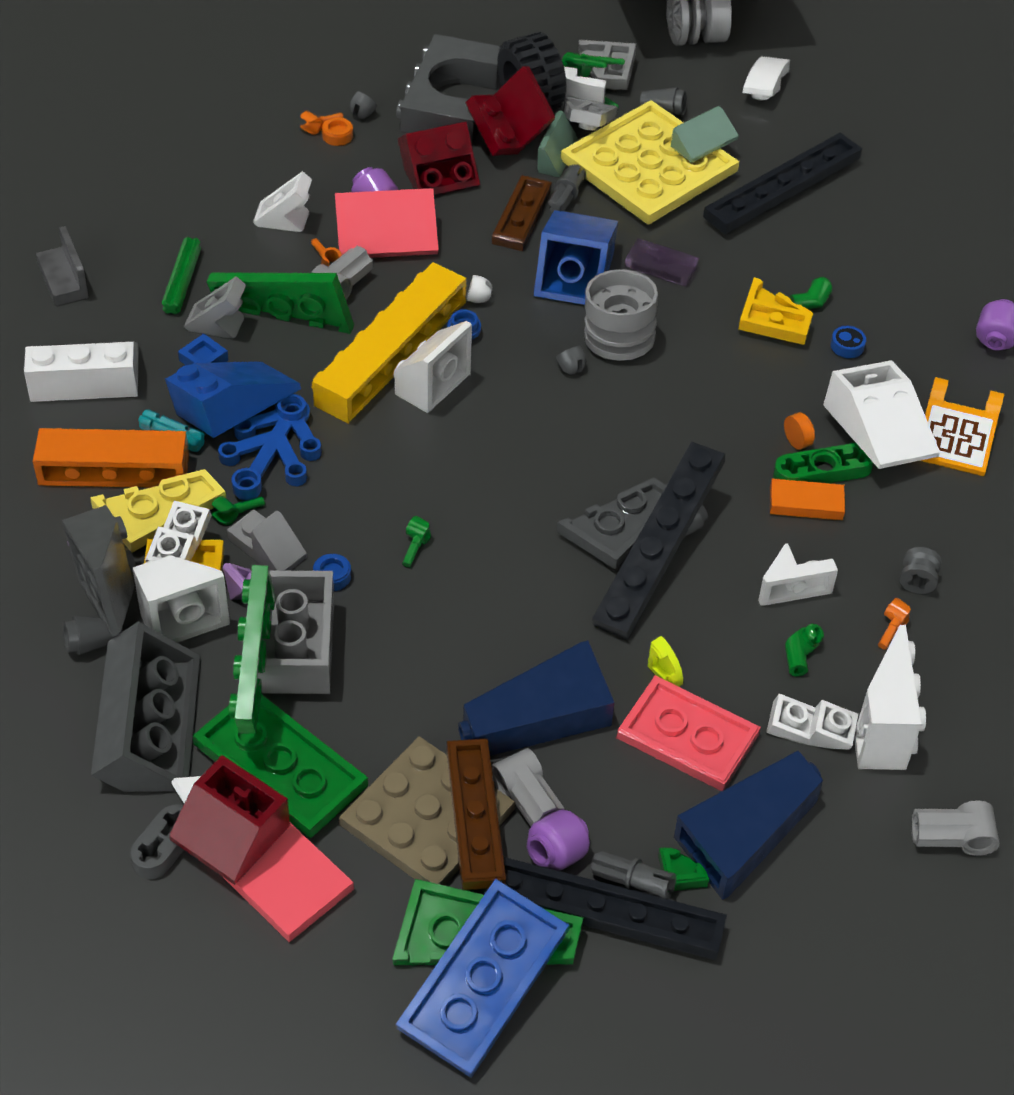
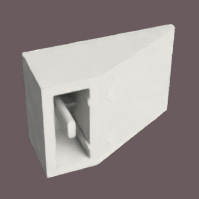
(881, 413)
(891, 711)

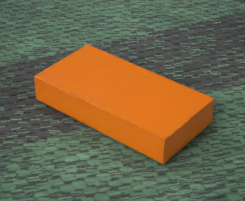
(807, 499)

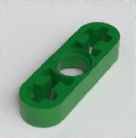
(804, 469)

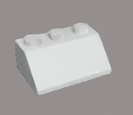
(81, 371)

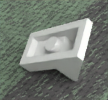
(285, 206)
(790, 582)

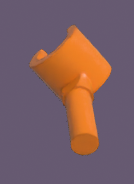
(315, 123)
(327, 254)
(898, 613)

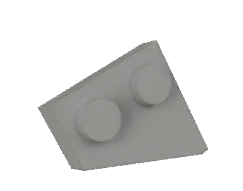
(615, 75)
(588, 113)

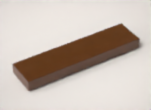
(475, 813)

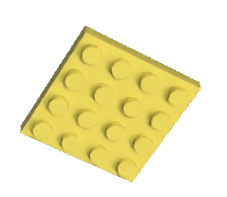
(640, 168)

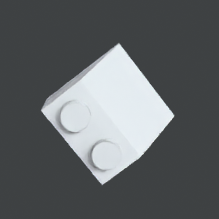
(435, 367)
(181, 597)

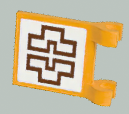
(962, 431)

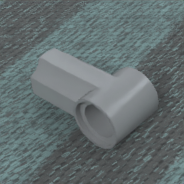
(349, 268)
(523, 780)
(967, 827)

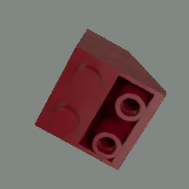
(439, 158)
(230, 819)

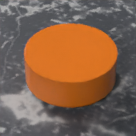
(337, 131)
(799, 430)

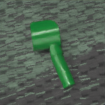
(228, 512)
(421, 534)

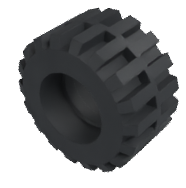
(544, 61)

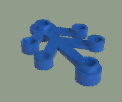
(288, 414)

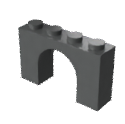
(443, 63)

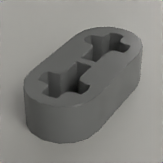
(157, 839)

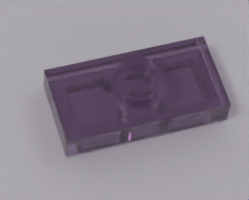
(661, 262)

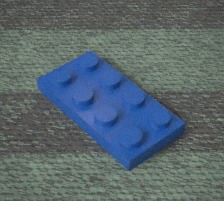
(482, 978)

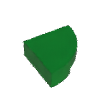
(688, 873)

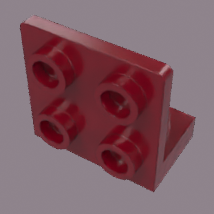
(512, 114)

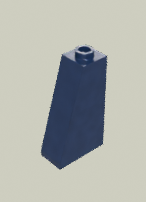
(542, 704)
(748, 820)

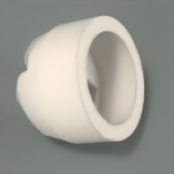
(479, 290)

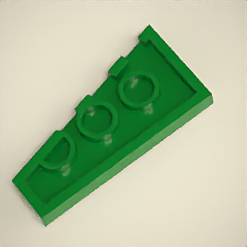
(438, 914)

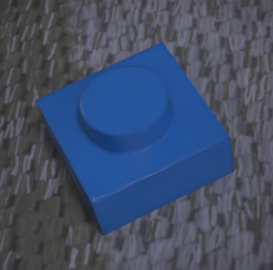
(202, 351)

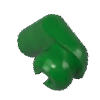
(816, 295)
(800, 645)

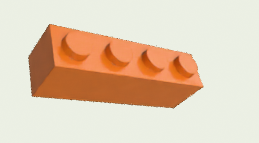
(109, 457)

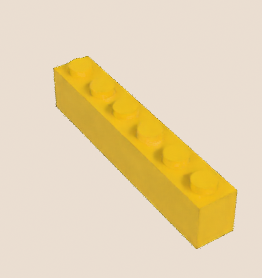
(392, 337)

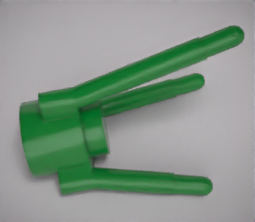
(586, 62)

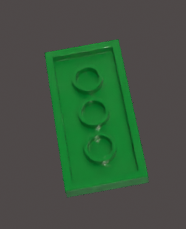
(289, 761)

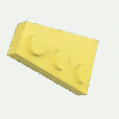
(149, 508)

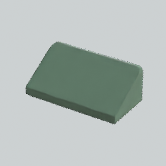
(703, 134)
(558, 137)

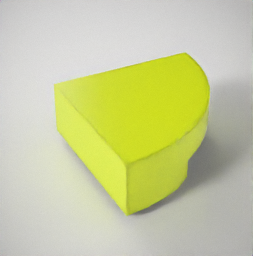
(664, 662)

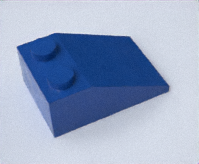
(226, 393)

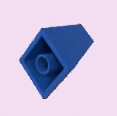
(572, 254)

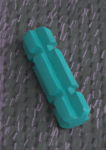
(150, 421)

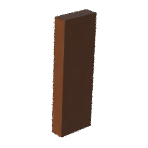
(521, 213)

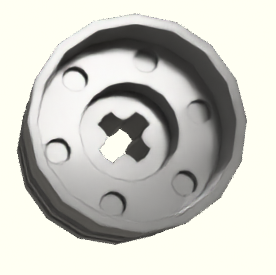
(698, 17)
(620, 314)

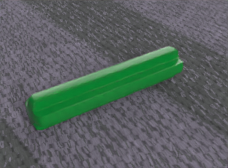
(181, 275)

